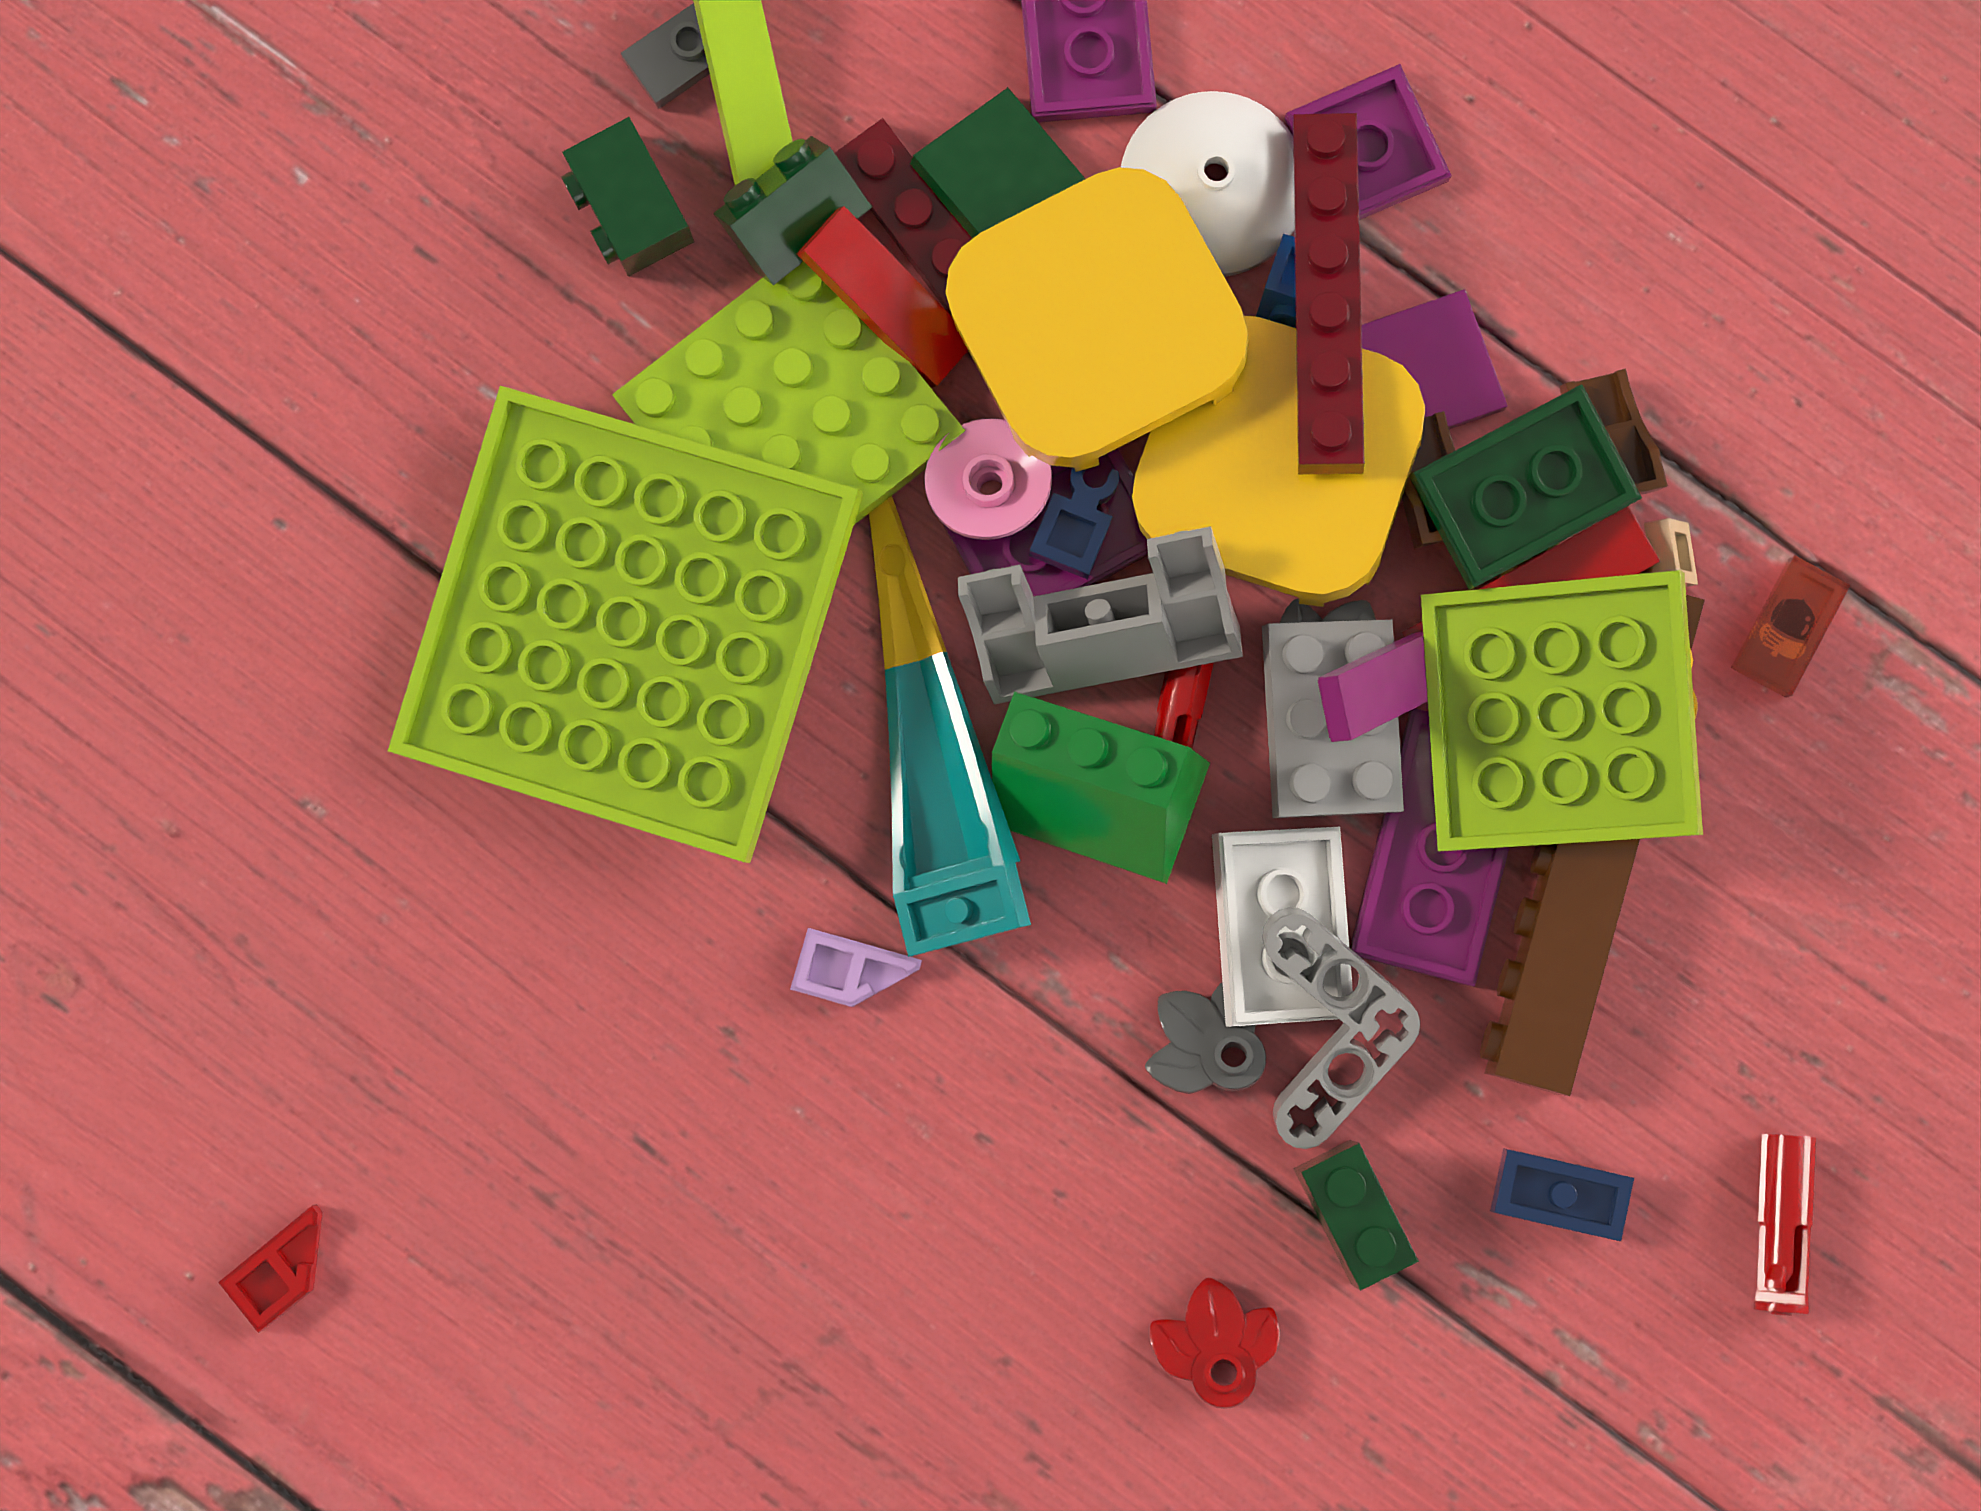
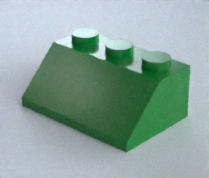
(1095, 786)

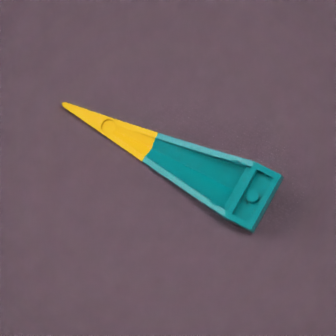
(948, 827)

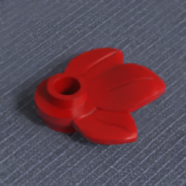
(1216, 1334)

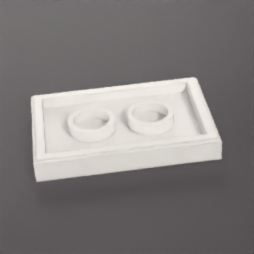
(1253, 881)

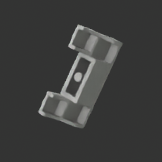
(1104, 629)

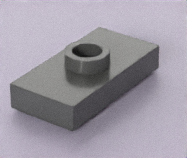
(669, 58)

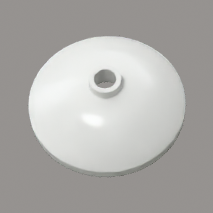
(1249, 208)

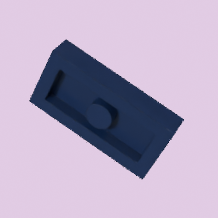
(1562, 1194)

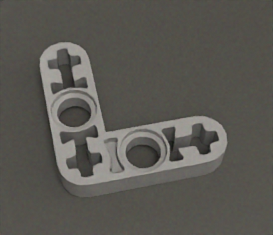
(1357, 1014)

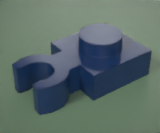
(1074, 527)

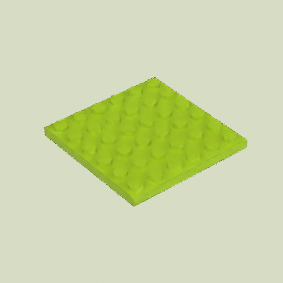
(626, 623)

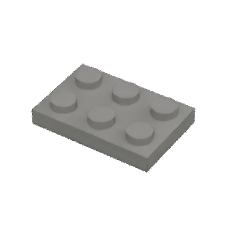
(1306, 768)

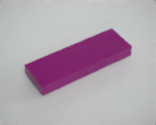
(1374, 688)

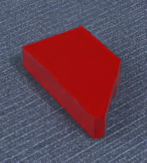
(277, 1272)

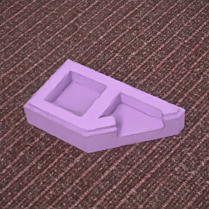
(847, 969)

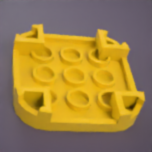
(1097, 317)
(1240, 475)

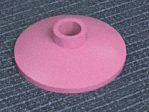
(969, 461)

